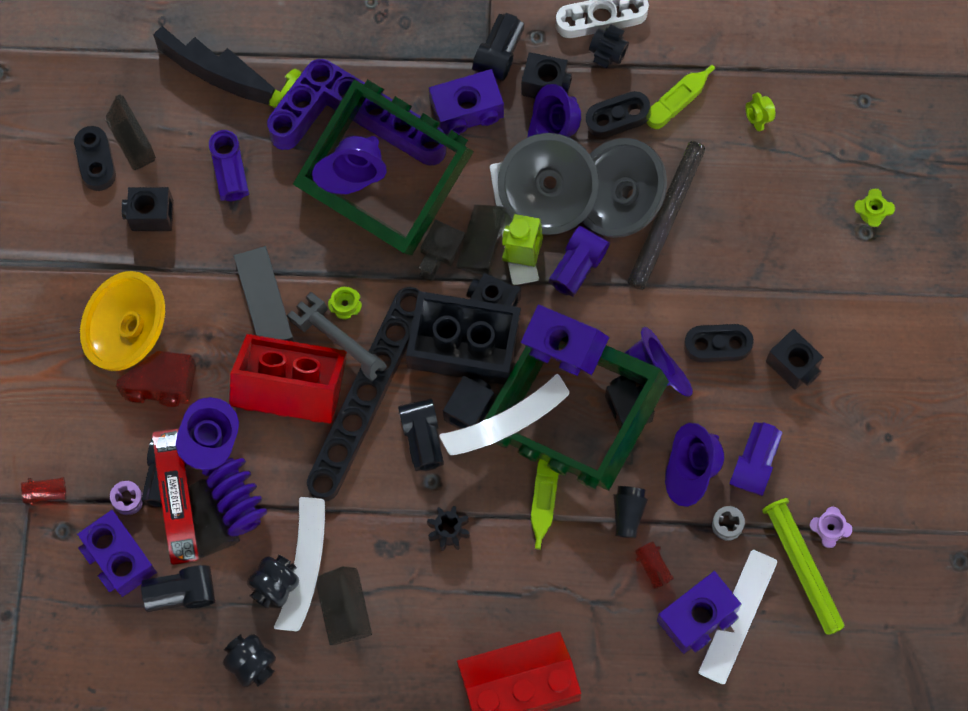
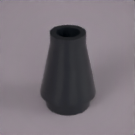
(629, 509)

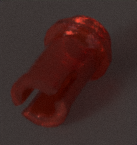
(43, 490)
(652, 563)

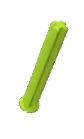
(804, 566)

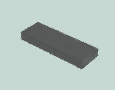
(263, 294)

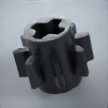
(608, 46)
(453, 521)

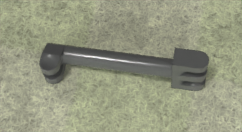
(315, 317)

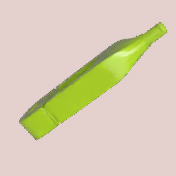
(677, 98)
(543, 501)

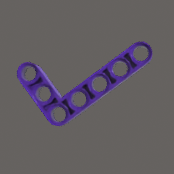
(329, 93)

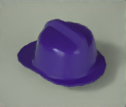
(554, 112)
(351, 166)
(652, 352)
(207, 433)
(692, 463)

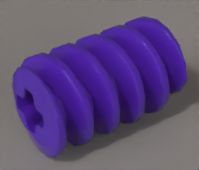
(235, 497)

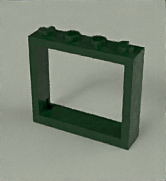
(333, 135)
(613, 360)

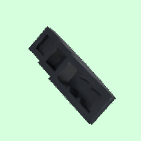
(224, 72)

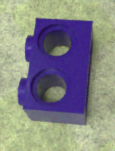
(119, 551)

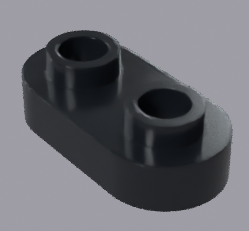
(617, 113)
(94, 156)
(717, 342)

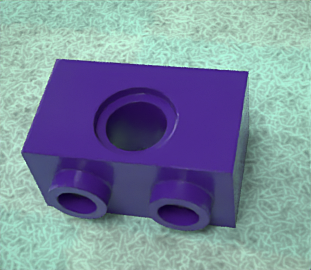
(476, 88)
(548, 329)
(707, 594)

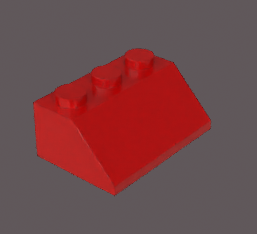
(287, 378)
(521, 676)

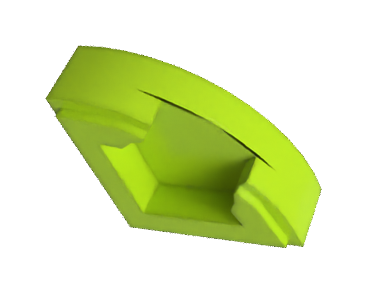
(277, 96)

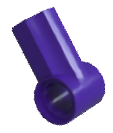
(228, 167)
(582, 254)
(754, 466)

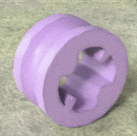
(119, 505)

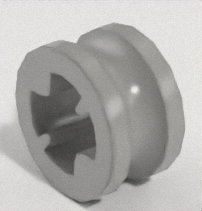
(734, 514)

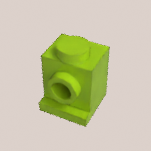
(522, 240)

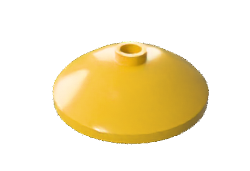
(122, 321)

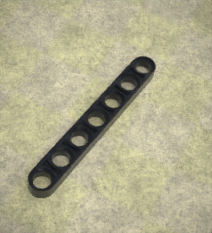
(364, 409)

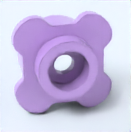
(835, 518)

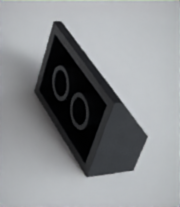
(463, 337)

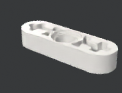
(580, 29)

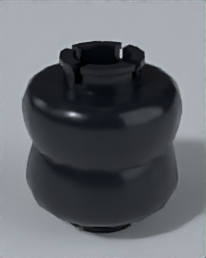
(273, 581)
(249, 660)

